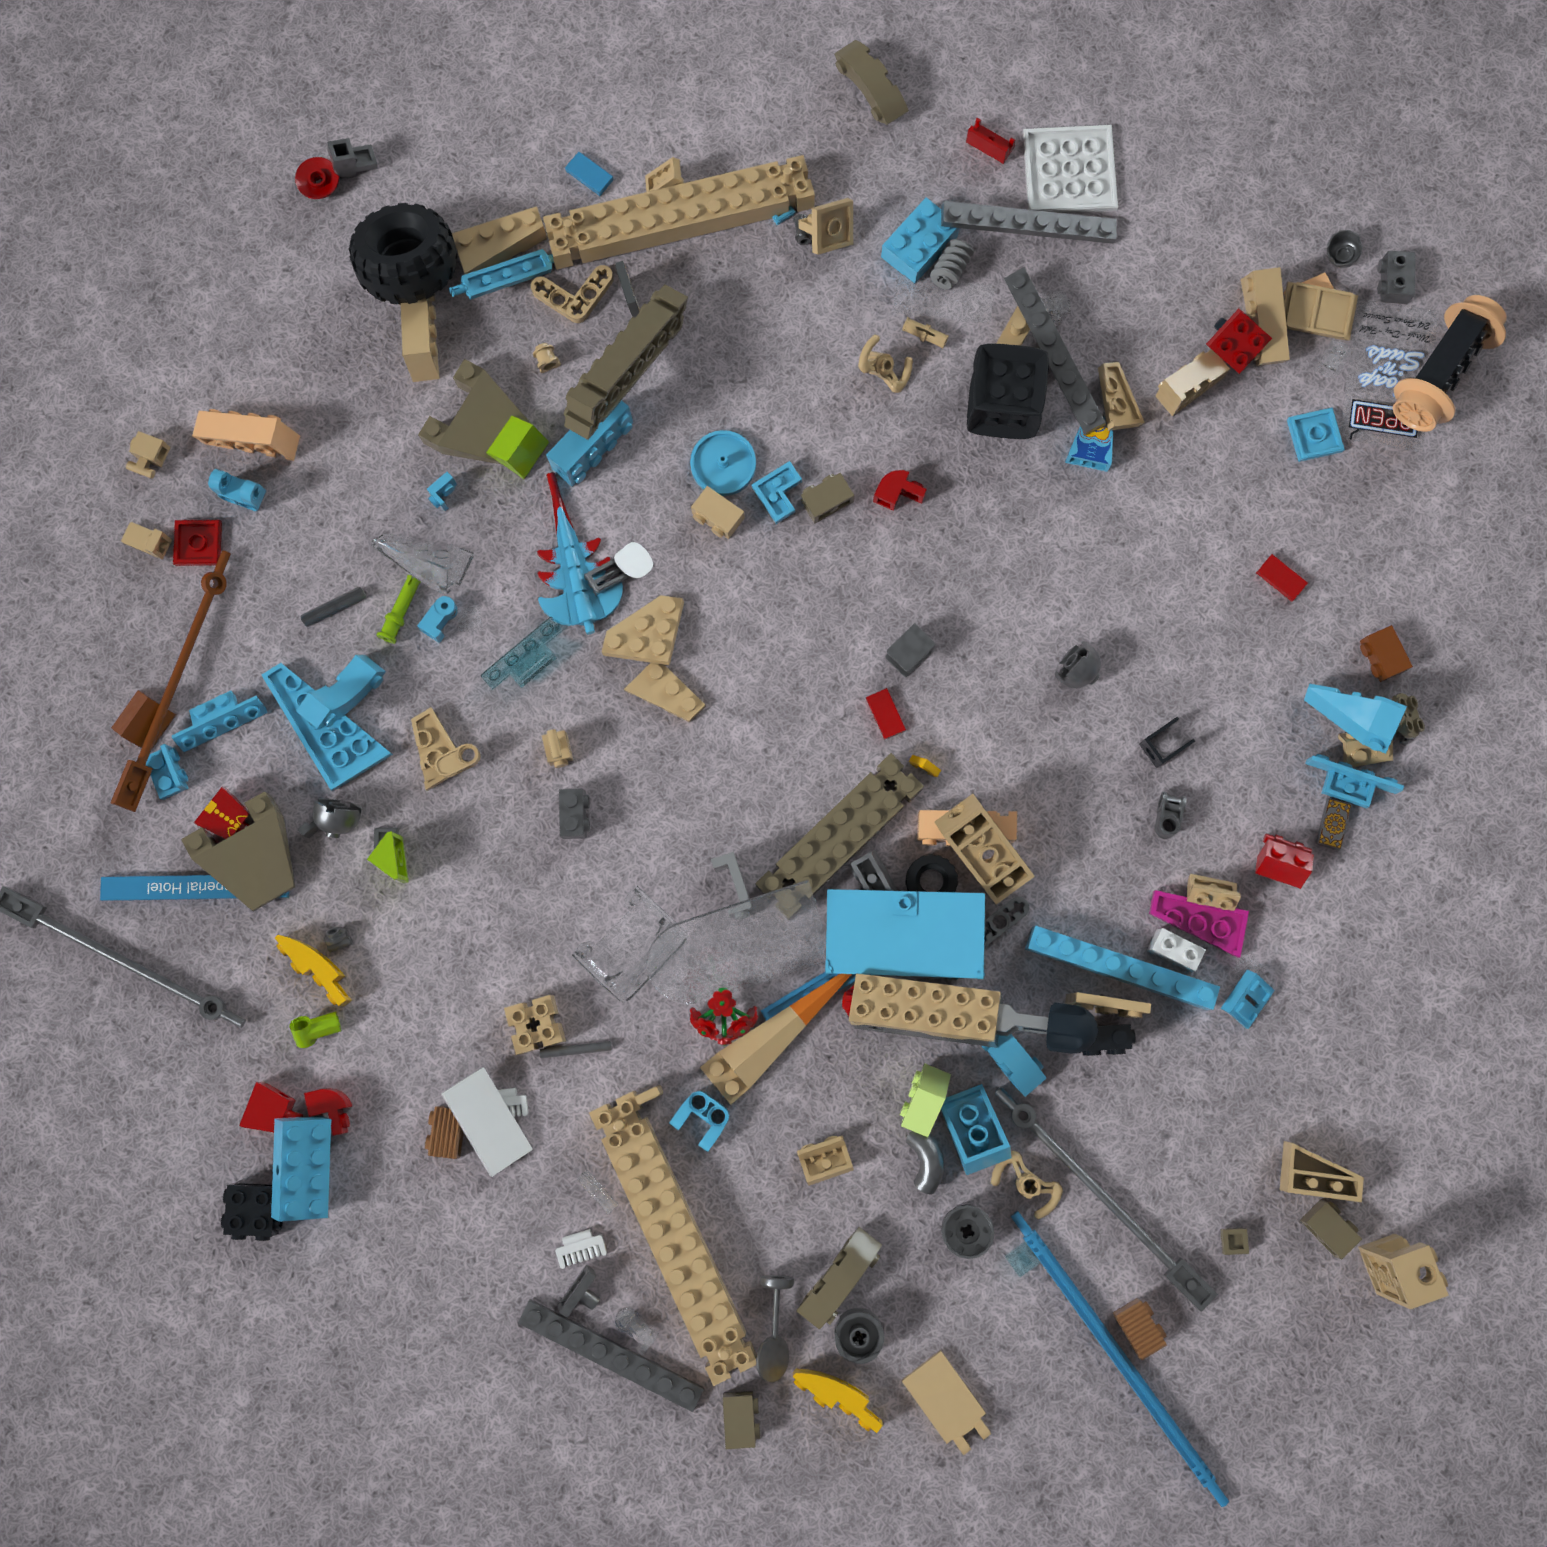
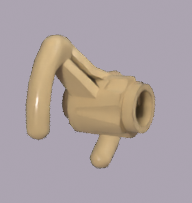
(882, 365)
(1051, 1187)

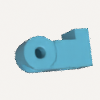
(437, 617)

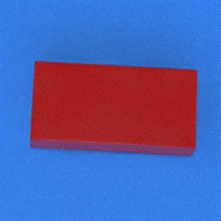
(1281, 577)
(885, 714)

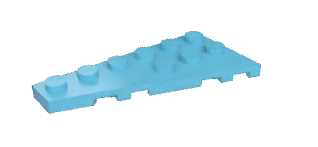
(337, 750)

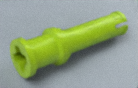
(395, 619)

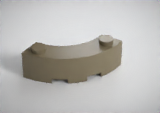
(871, 79)
(839, 1280)

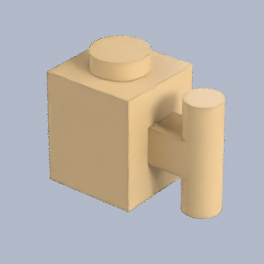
(147, 451)
(557, 748)

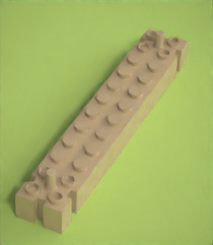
(679, 212)
(674, 1238)

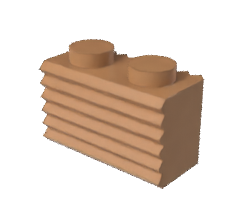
(445, 1135)
(1140, 1328)

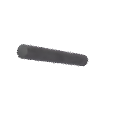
(576, 1049)

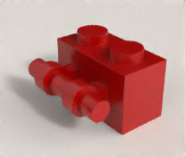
(1284, 861)

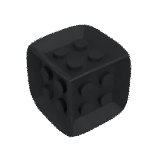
(1007, 391)

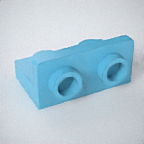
(166, 772)

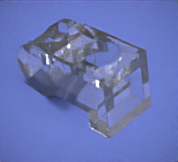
(637, 1327)

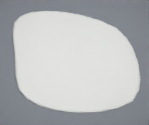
(634, 560)

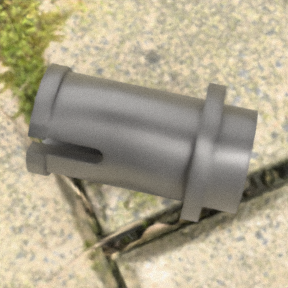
(801, 236)

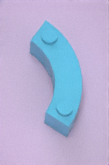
(333, 702)
(1017, 1064)

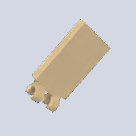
(946, 1401)

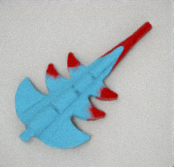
(578, 602)

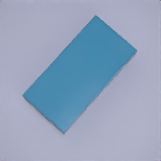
(589, 173)

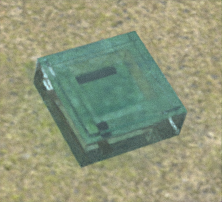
(1021, 1259)

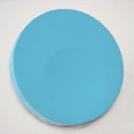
(723, 462)

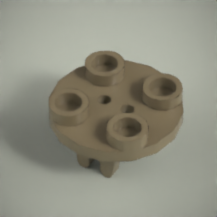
(1411, 723)

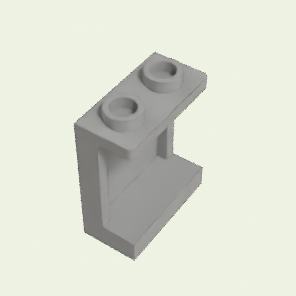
(729, 862)

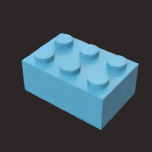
(918, 241)

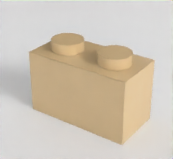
(717, 513)

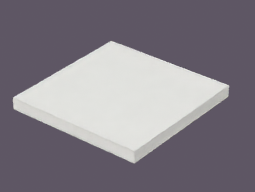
(1070, 169)

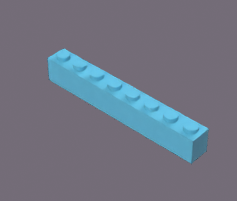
(1122, 968)

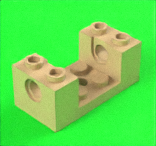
(973, 832)
(1396, 1271)

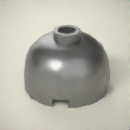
(1080, 666)
(335, 817)

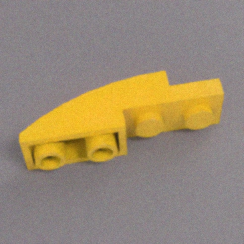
(310, 960)
(830, 1389)

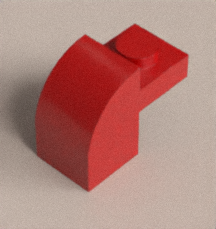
(896, 484)
(331, 1102)

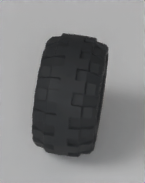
(403, 253)

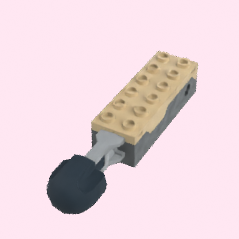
(959, 1014)

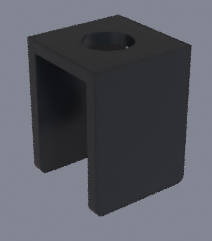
(1155, 757)

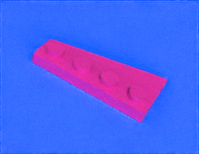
(1210, 924)

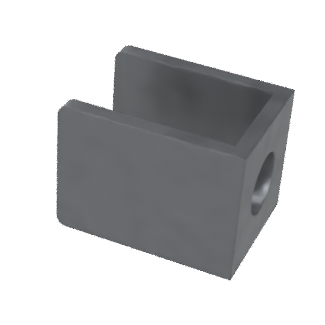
(910, 650)

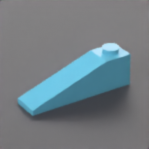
(1365, 719)

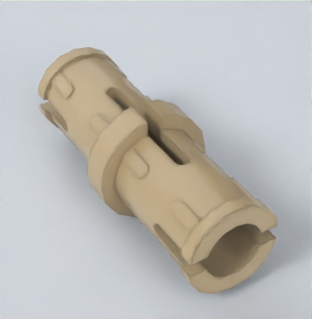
(925, 332)

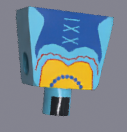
(1092, 450)

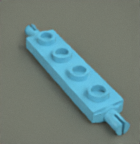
(504, 274)

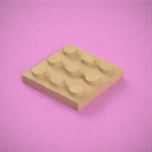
(1109, 1005)

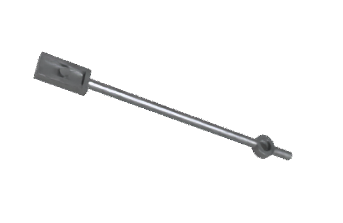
(31, 913)
(1178, 1272)

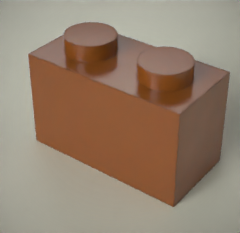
(1385, 654)

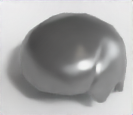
(1344, 248)

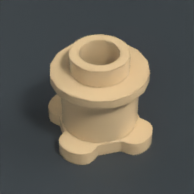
(546, 357)

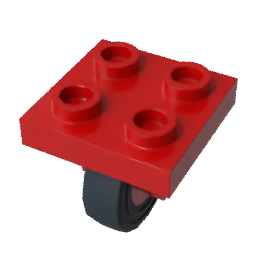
(1238, 340)

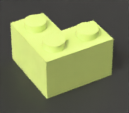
(927, 1098)

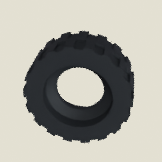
(935, 862)

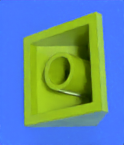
(518, 446)
(390, 857)

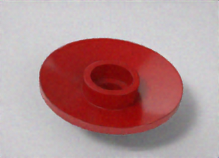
(313, 170)

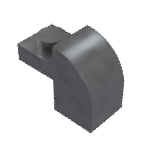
(349, 160)

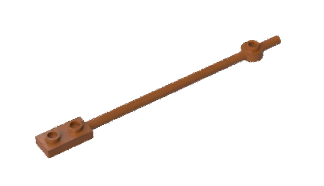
(136, 773)

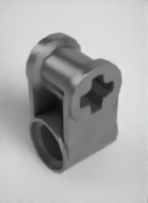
(1169, 810)

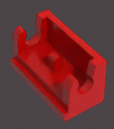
(989, 142)

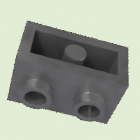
(1397, 277)
(573, 813)
(872, 873)

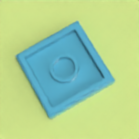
(1315, 434)

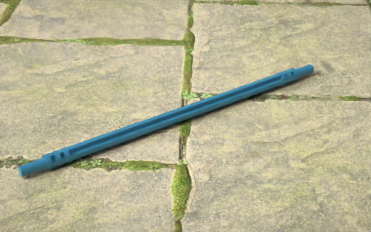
(1120, 1359)

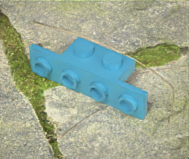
(217, 718)
(1351, 784)

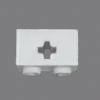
(1176, 950)

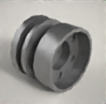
(973, 1245)

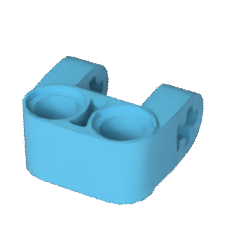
(236, 490)
(704, 1113)

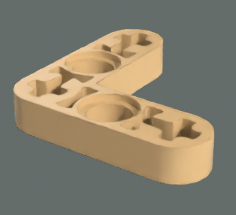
(573, 302)

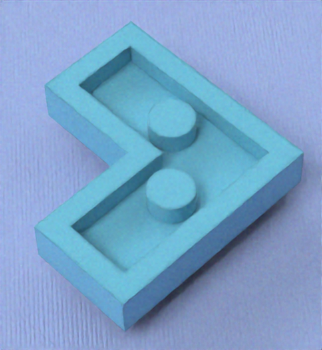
(772, 489)

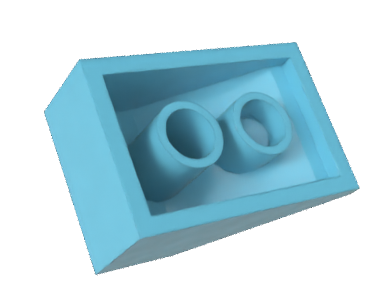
(975, 1130)

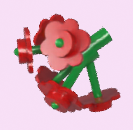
(723, 1005)

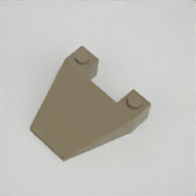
(477, 420)
(251, 862)

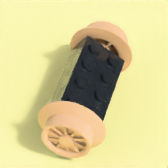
(1471, 327)

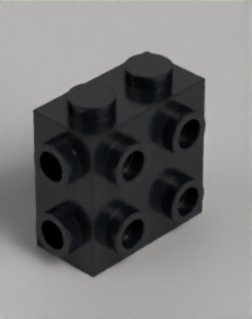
(1112, 1039)
(249, 1212)

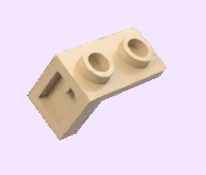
(148, 541)

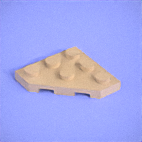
(647, 633)

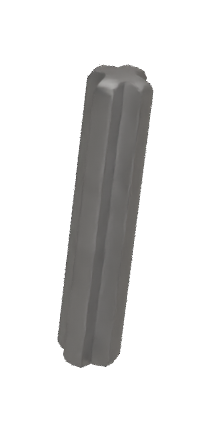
(333, 606)

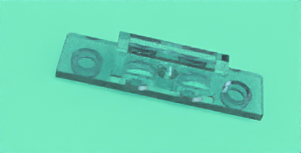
(525, 658)

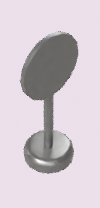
(774, 1353)

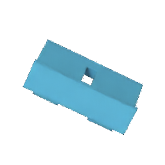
(1239, 1007)

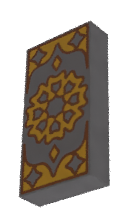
(1333, 824)

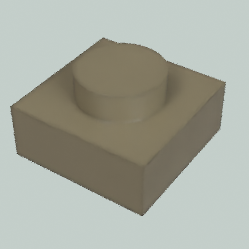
(1234, 1241)

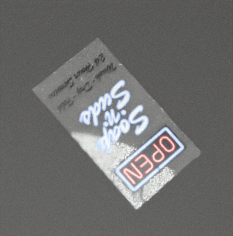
(1387, 346)

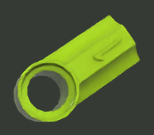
(307, 1030)

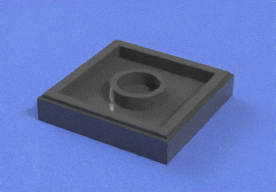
(627, 288)

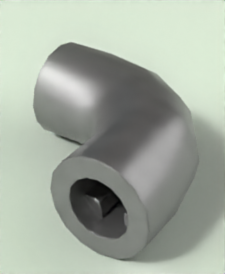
(930, 1159)

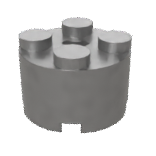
(873, 1338)

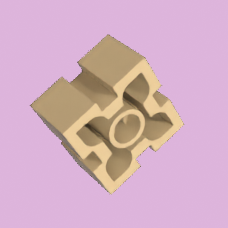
(547, 1032)

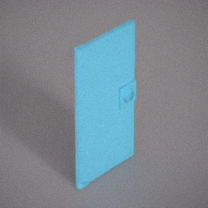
(905, 933)

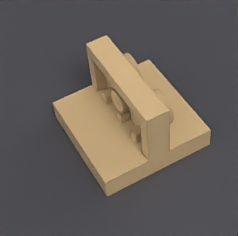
(830, 226)

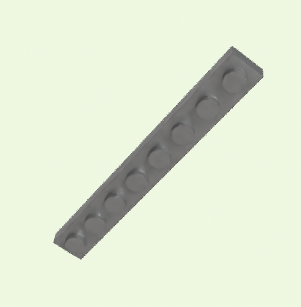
(1028, 222)
(1059, 357)
(611, 1355)

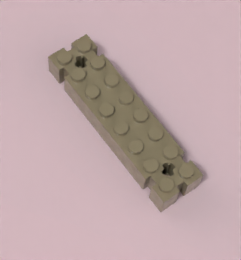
(624, 361)
(845, 829)

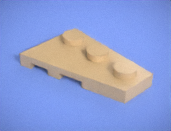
(1118, 399)
(664, 689)
(431, 743)

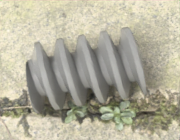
(951, 264)

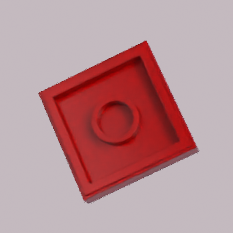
(197, 542)

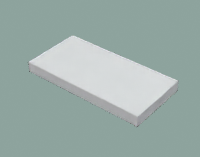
(487, 1121)

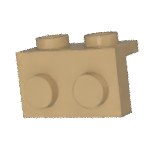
(1359, 754)
(1212, 892)
(825, 1160)

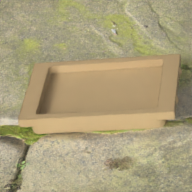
(1319, 310)

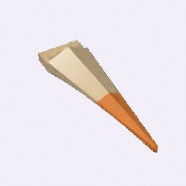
(746, 1059)

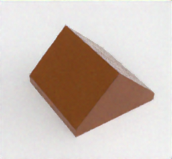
(137, 718)

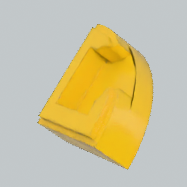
(924, 764)

